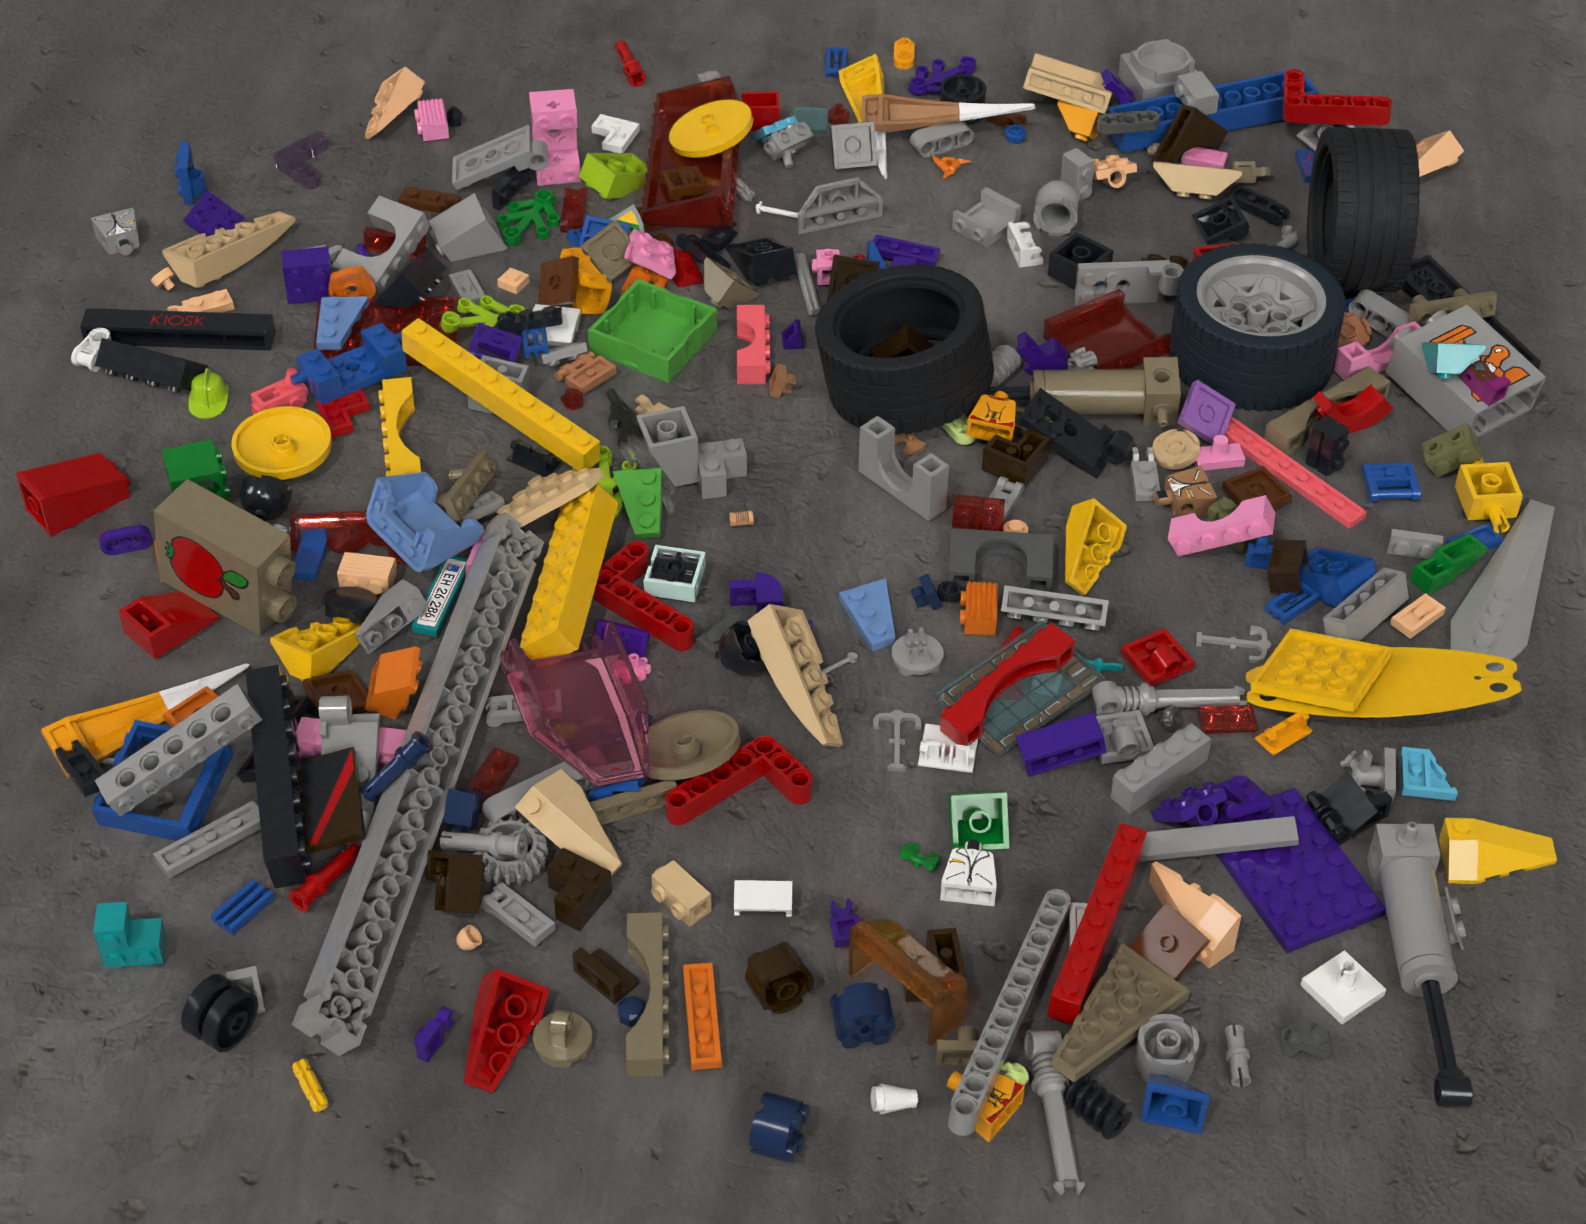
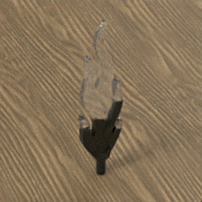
(632, 443)

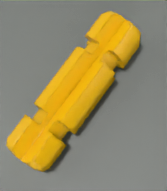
(310, 1085)

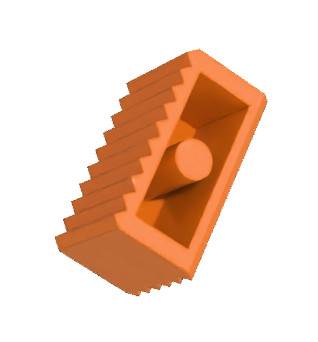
(980, 608)

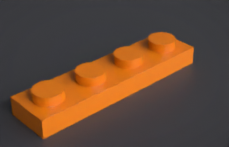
(702, 1016)

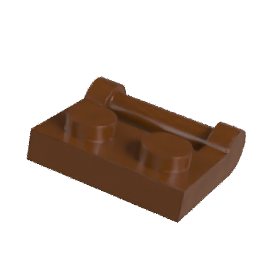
(690, 181)

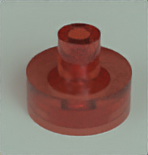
(838, 115)

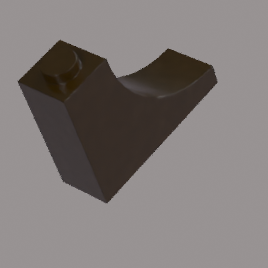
(1189, 130)

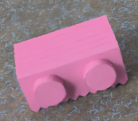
(431, 120)

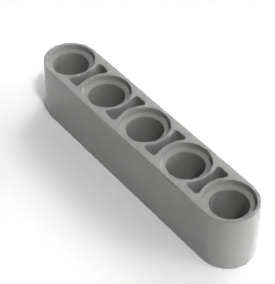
(504, 802)

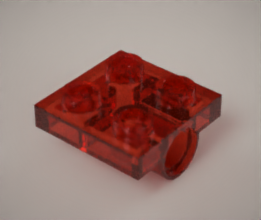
(978, 513)

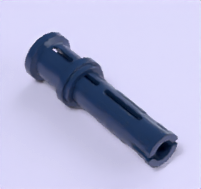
(405, 758)

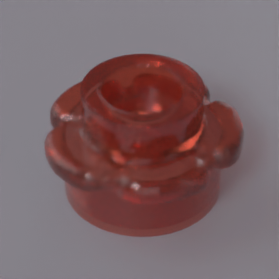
(572, 399)

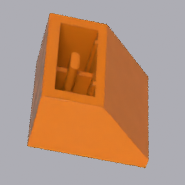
(393, 682)

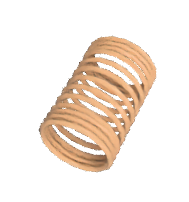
(732, 515)

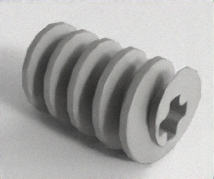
(1005, 363)

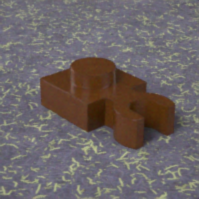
(1007, 119)

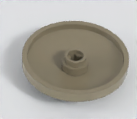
(691, 744)

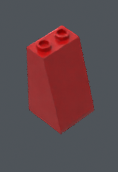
(71, 491)

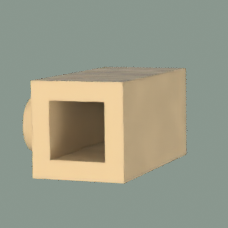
(680, 893)

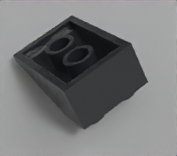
(763, 260)

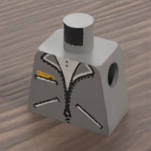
(117, 231)

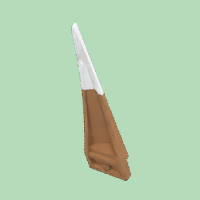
(904, 113)

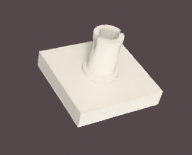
(1343, 987)

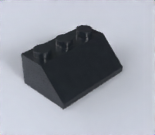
(414, 282)

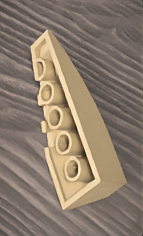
(211, 257)
(793, 663)

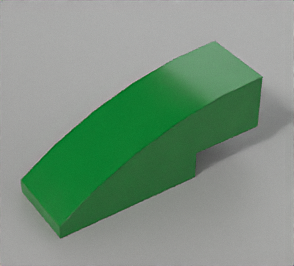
(1447, 563)

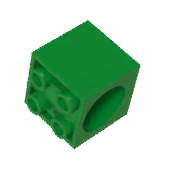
(198, 464)

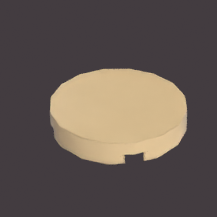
(1176, 449)

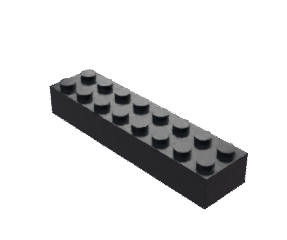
(278, 777)

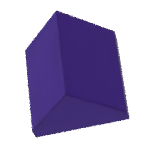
(793, 336)

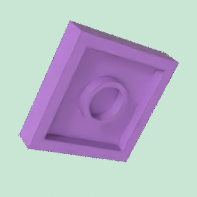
(1206, 412)

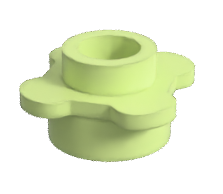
(1015, 1072)

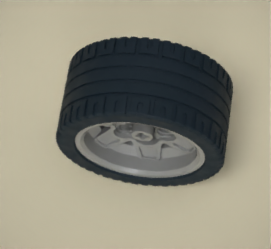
(1257, 325)

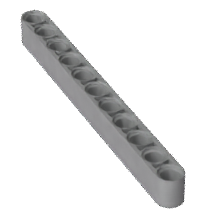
(1008, 1013)

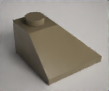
(726, 286)

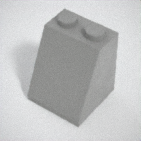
(466, 231)
(672, 443)

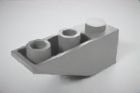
(391, 614)

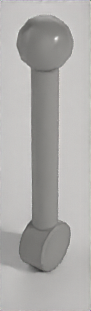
(851, 658)

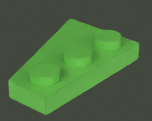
(643, 499)

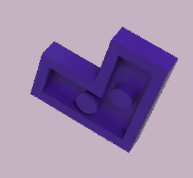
(1121, 91)

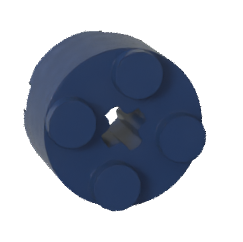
(862, 1015)
(778, 1127)

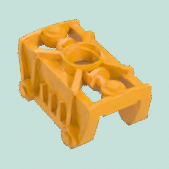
(590, 284)

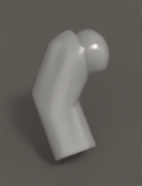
(1289, 237)

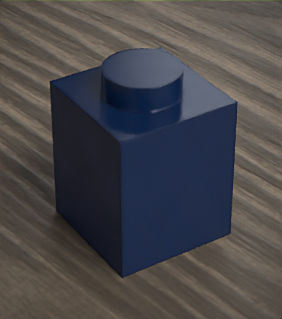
(462, 807)

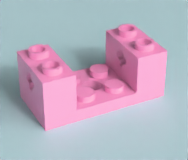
(551, 112)

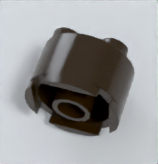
(778, 978)

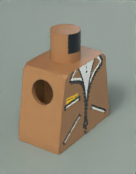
(1187, 493)

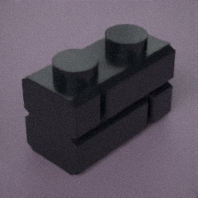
(1327, 446)

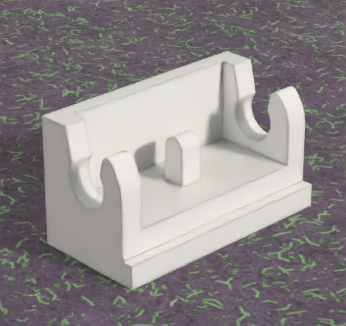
(1023, 245)
(763, 896)

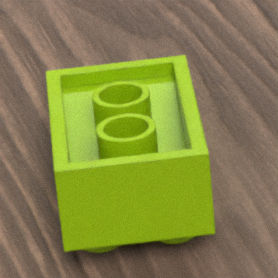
(613, 173)

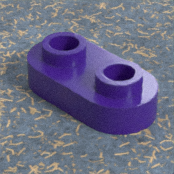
(125, 540)

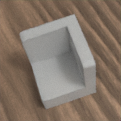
(249, 980)

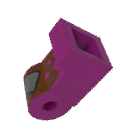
(1485, 383)

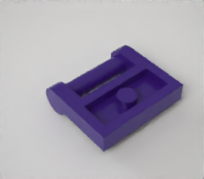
(496, 342)
(1244, 797)

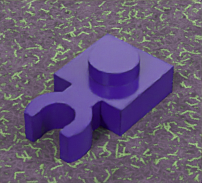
(841, 923)
(431, 1036)

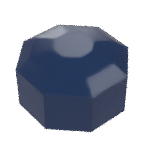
(630, 1010)

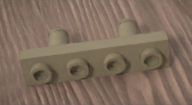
(1482, 303)
(467, 485)

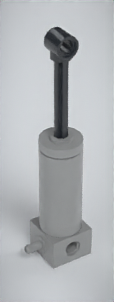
(1404, 868)

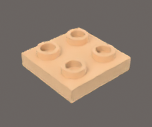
(1113, 163)

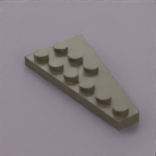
(1115, 1011)

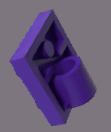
(212, 214)
(1187, 805)

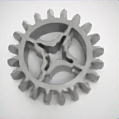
(508, 867)

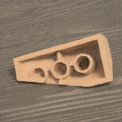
(1207, 913)

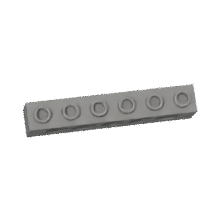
(178, 750)

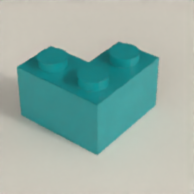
(127, 940)

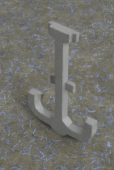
(1262, 645)
(897, 717)

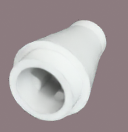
(892, 1098)

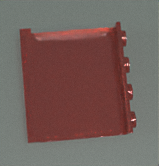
(1108, 331)

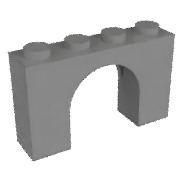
(407, 225)
(877, 461)

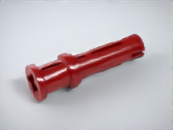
(631, 67)
(317, 884)

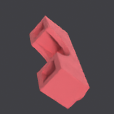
(751, 360)

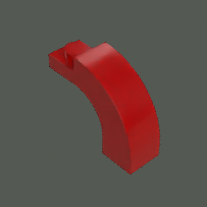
(1357, 413)

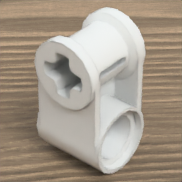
(87, 350)

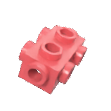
(279, 394)

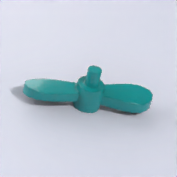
(1099, 664)

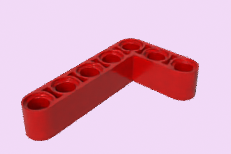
(1331, 108)
(619, 595)
(750, 762)

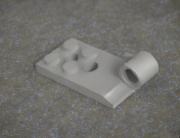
(499, 154)
(1146, 280)
(344, 730)

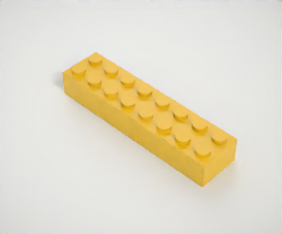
(569, 575)

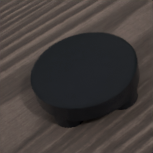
(349, 603)

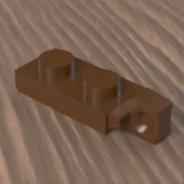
(427, 199)

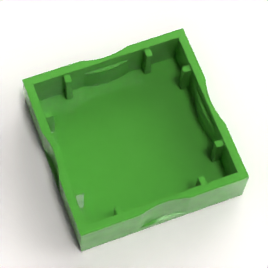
(653, 330)

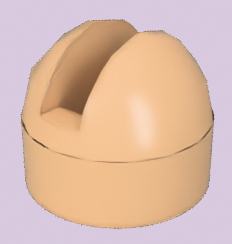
(468, 938)

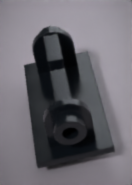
(534, 460)

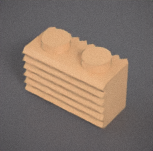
(367, 572)

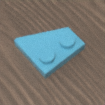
(764, 132)
(1423, 776)

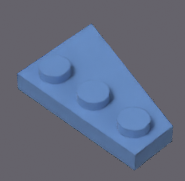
(337, 319)
(870, 613)

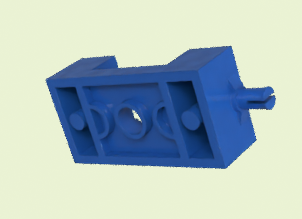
(374, 361)

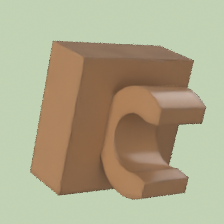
(779, 381)

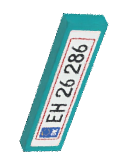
(441, 597)

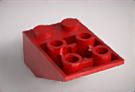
(164, 621)

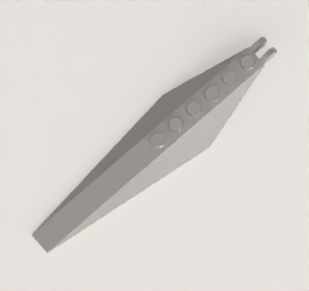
(1503, 600)

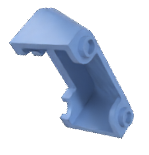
(412, 523)

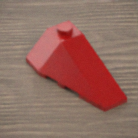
(501, 1022)

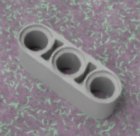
(941, 138)
(1378, 312)

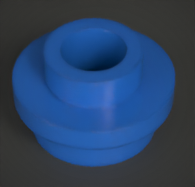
(1015, 134)

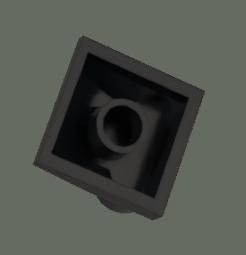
(1222, 221)

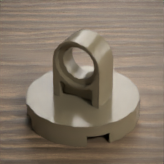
(562, 1038)

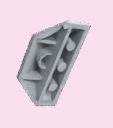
(839, 205)

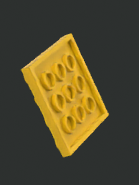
(1321, 670)

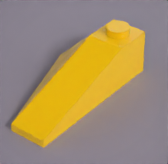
(1090, 541)
(316, 649)
(1485, 849)

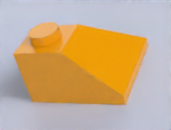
(1080, 121)

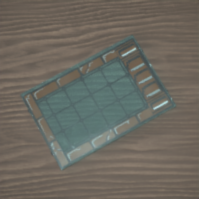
(1026, 703)

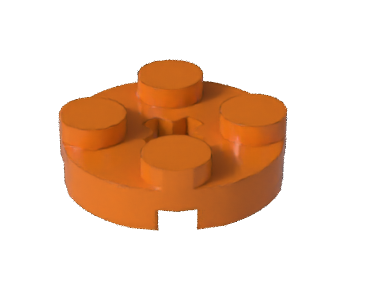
(349, 277)

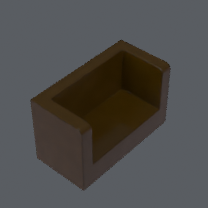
(1286, 566)

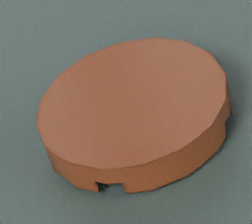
(1354, 330)

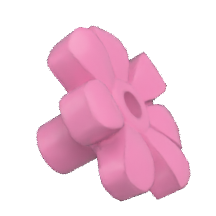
(640, 666)

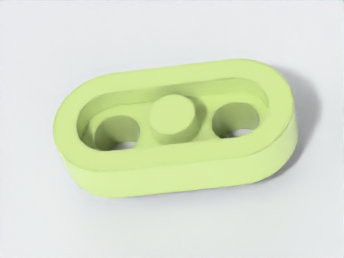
(958, 430)

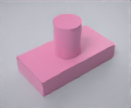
(1220, 455)

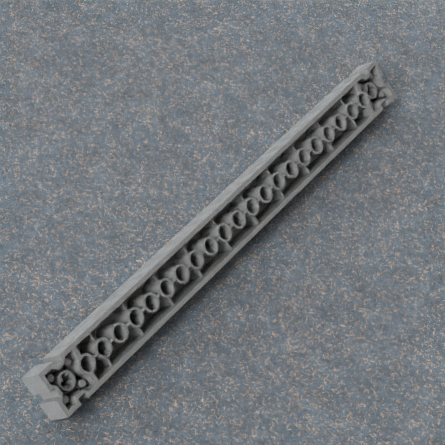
(414, 804)

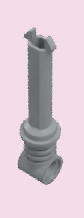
(1116, 699)
(1051, 1086)

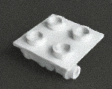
(943, 753)

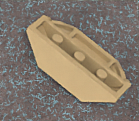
(1196, 179)

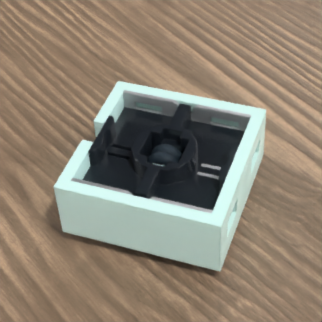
(675, 573)

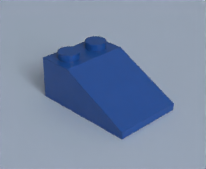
(1336, 573)

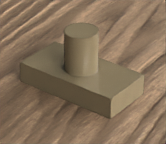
(956, 1052)

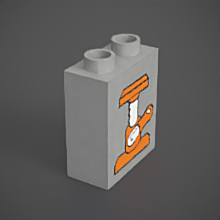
(1449, 398)

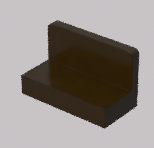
(604, 974)

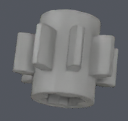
(1081, 359)

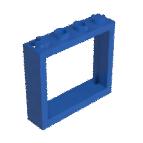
(196, 807)

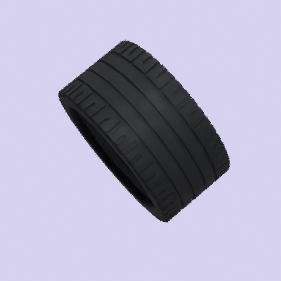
(1364, 206)
(912, 389)

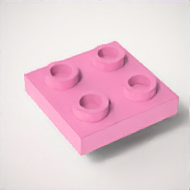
(651, 254)

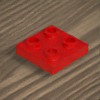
(1157, 657)

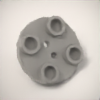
(917, 653)

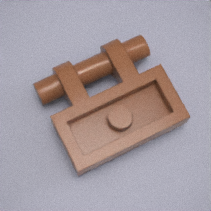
(586, 372)

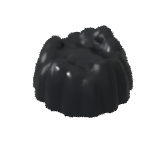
(454, 117)
(949, 591)

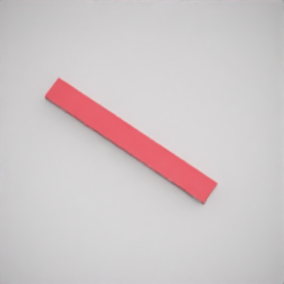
(1295, 475)

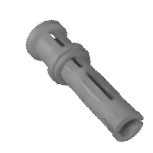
(496, 844)

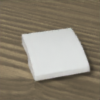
(560, 334)

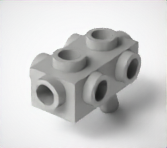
(787, 142)

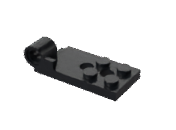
(1087, 445)

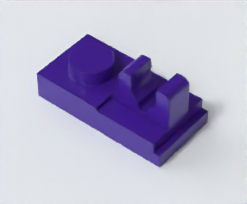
(633, 639)

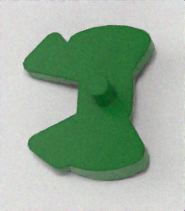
(910, 852)

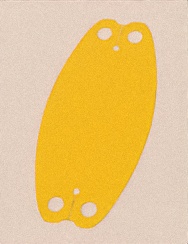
(1417, 684)

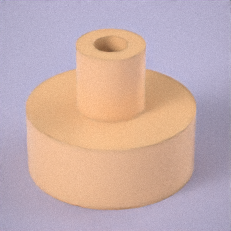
(164, 278)

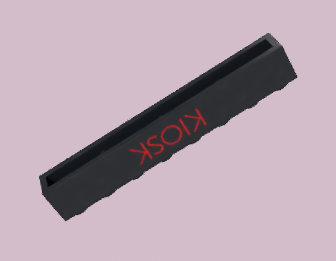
(183, 328)

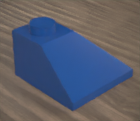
(1174, 1104)

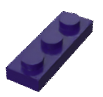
(891, 247)

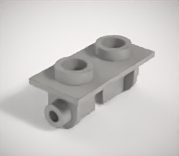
(1455, 928)

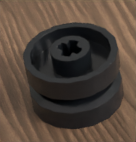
(963, 89)
(219, 1012)

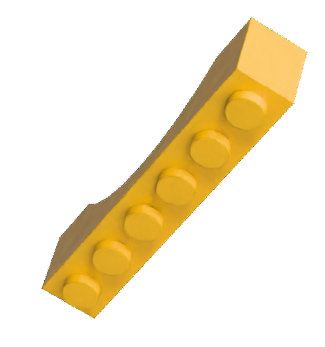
(398, 406)

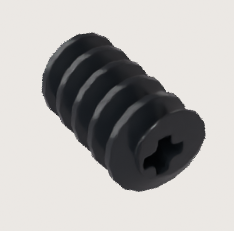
(1096, 1109)

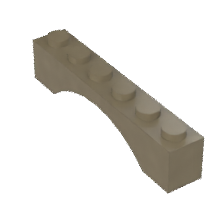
(1290, 429)
(645, 1040)

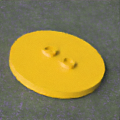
(711, 128)

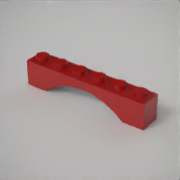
(1042, 654)

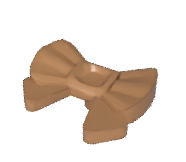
(913, 445)

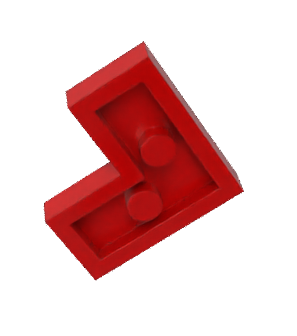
(338, 411)

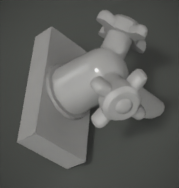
(1373, 775)

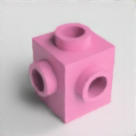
(823, 264)

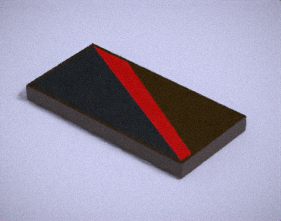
(332, 800)

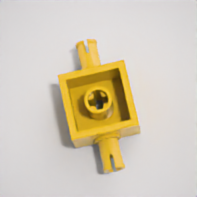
(1489, 492)

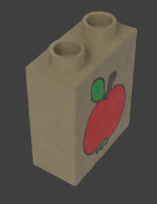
(224, 557)

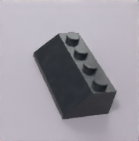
(148, 365)

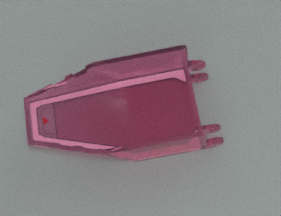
(584, 707)

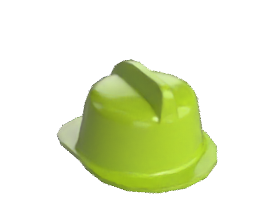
(208, 395)

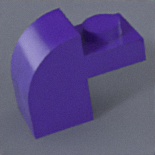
(1047, 356)
(757, 592)

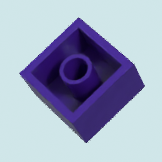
(306, 274)

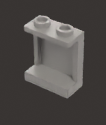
(987, 219)

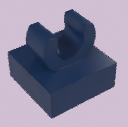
(926, 593)

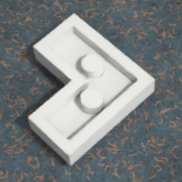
(618, 132)

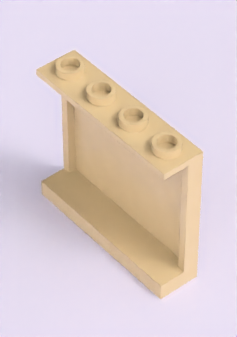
(1067, 83)

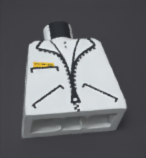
(970, 876)

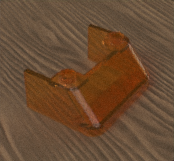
(914, 967)

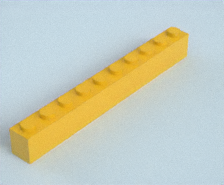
(501, 395)

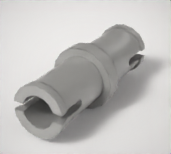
(1237, 1056)

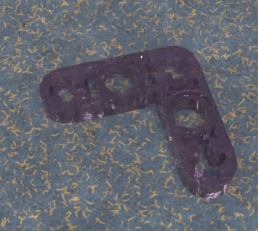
(314, 145)

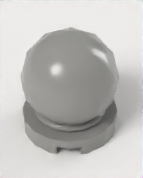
(1056, 208)

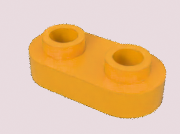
(904, 53)

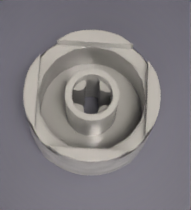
(1166, 1048)

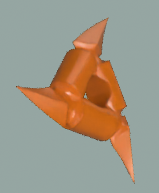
(949, 164)

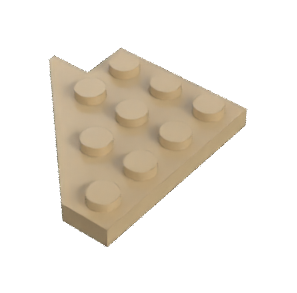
(549, 493)

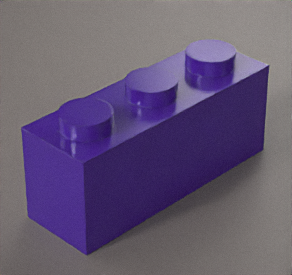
(1061, 744)

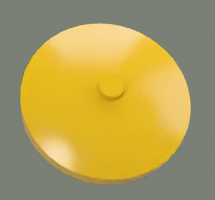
(281, 442)

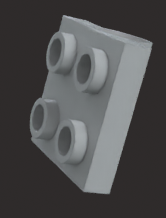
(1124, 736)

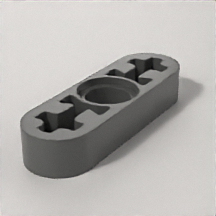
(1116, 122)

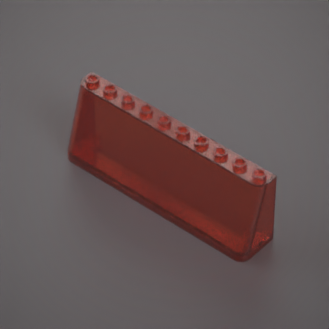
(719, 170)

